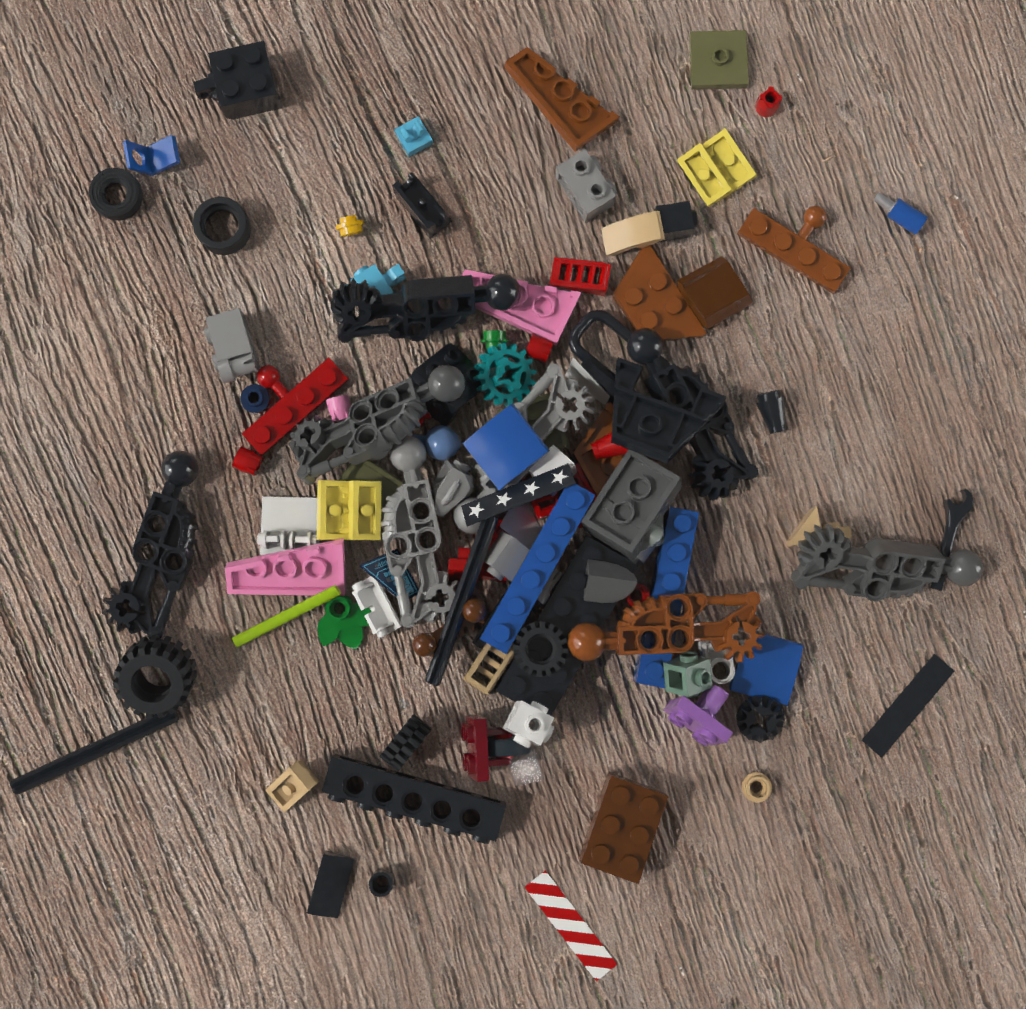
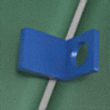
(154, 157)

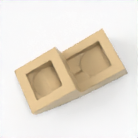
(633, 232)

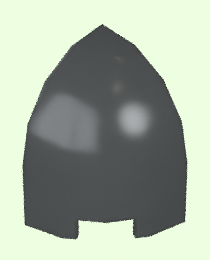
(607, 582)

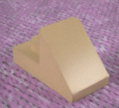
(807, 524)
(292, 785)

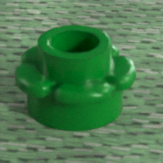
(494, 337)

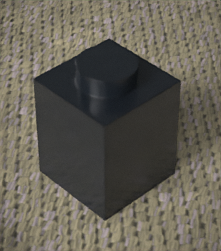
(677, 220)

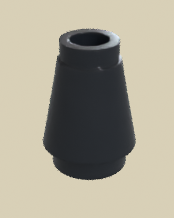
(772, 410)

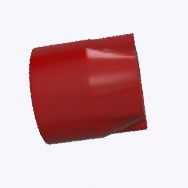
(766, 108)
(539, 348)
(247, 461)
(644, 594)

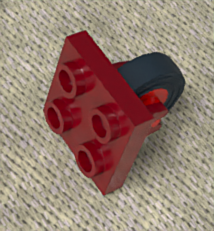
(481, 747)

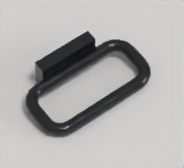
(592, 365)

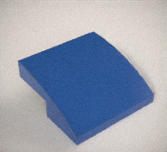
(506, 446)
(770, 671)

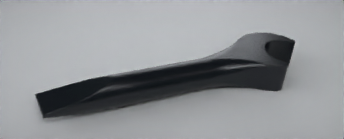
(954, 517)

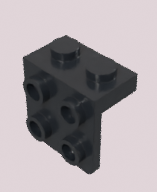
(448, 355)

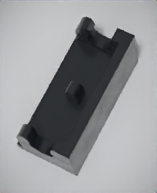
(421, 205)

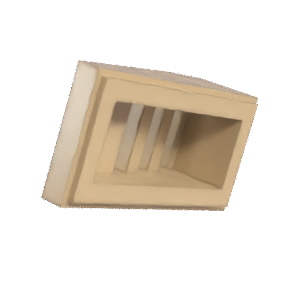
(479, 684)

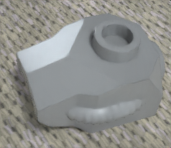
(451, 485)

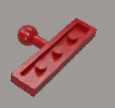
(293, 404)

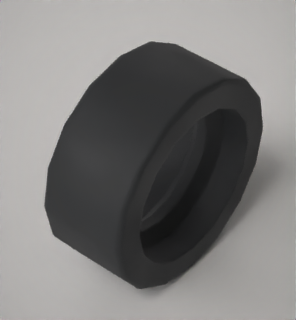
(215, 205)

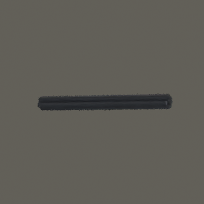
(462, 595)
(91, 752)

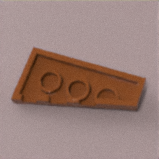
(561, 102)

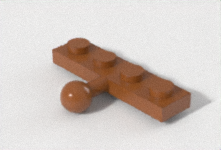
(794, 248)

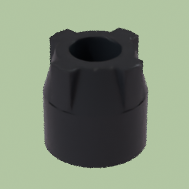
(378, 890)

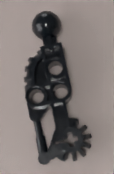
(419, 307)
(646, 348)
(177, 537)

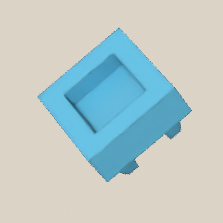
(413, 136)

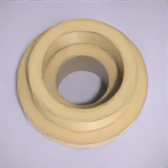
(763, 793)

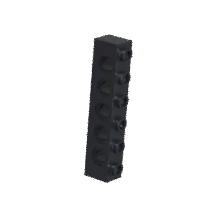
(338, 790)

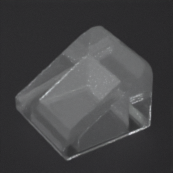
(526, 769)

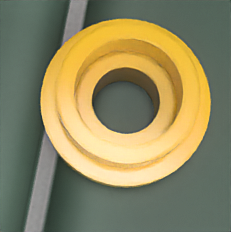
(350, 226)

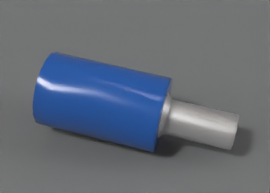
(902, 213)

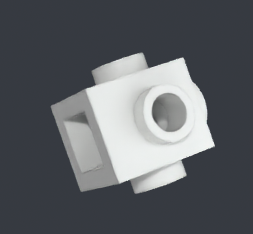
(519, 719)

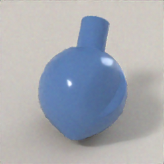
(440, 442)

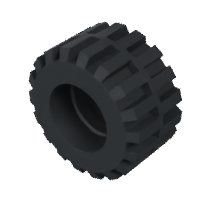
(149, 697)

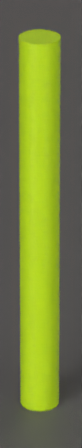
(286, 615)

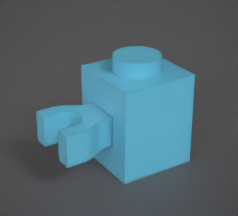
(381, 282)

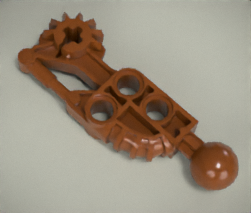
(588, 641)

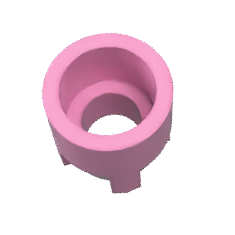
(339, 407)

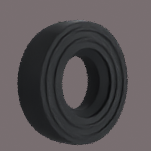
(103, 181)

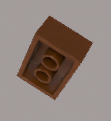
(623, 827)

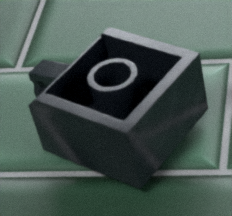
(241, 81)

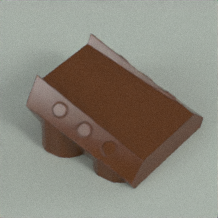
(714, 292)

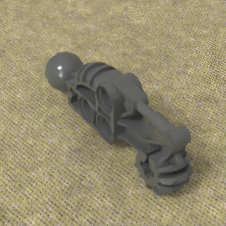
(371, 424)
(893, 576)

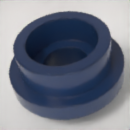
(259, 406)

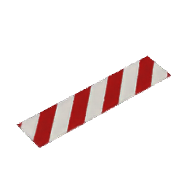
(570, 925)

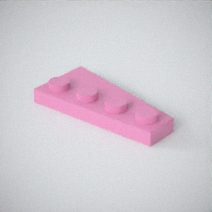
(539, 309)
(290, 572)

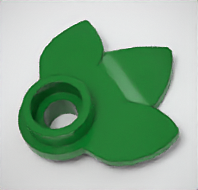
(344, 626)

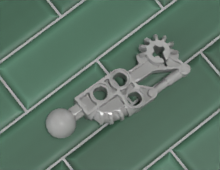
(552, 418)
(402, 524)

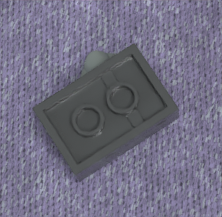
(633, 505)

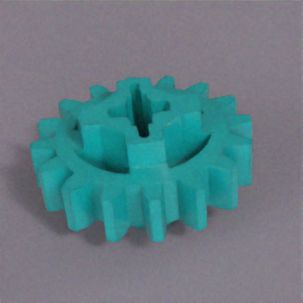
(499, 365)

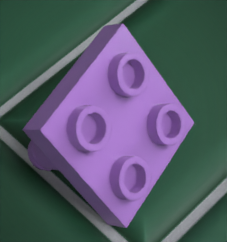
(700, 716)

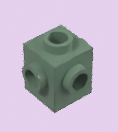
(688, 674)

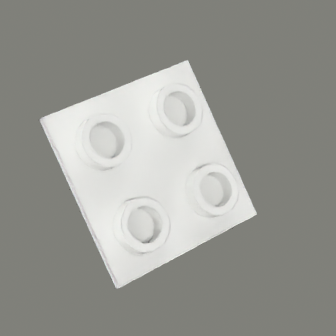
(287, 523)

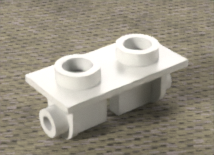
(383, 617)

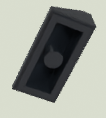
(330, 885)

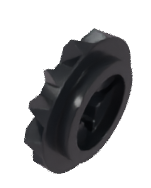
(765, 706)

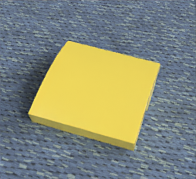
(716, 168)
(349, 510)

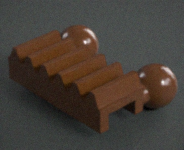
(473, 611)

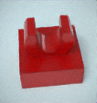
(457, 566)

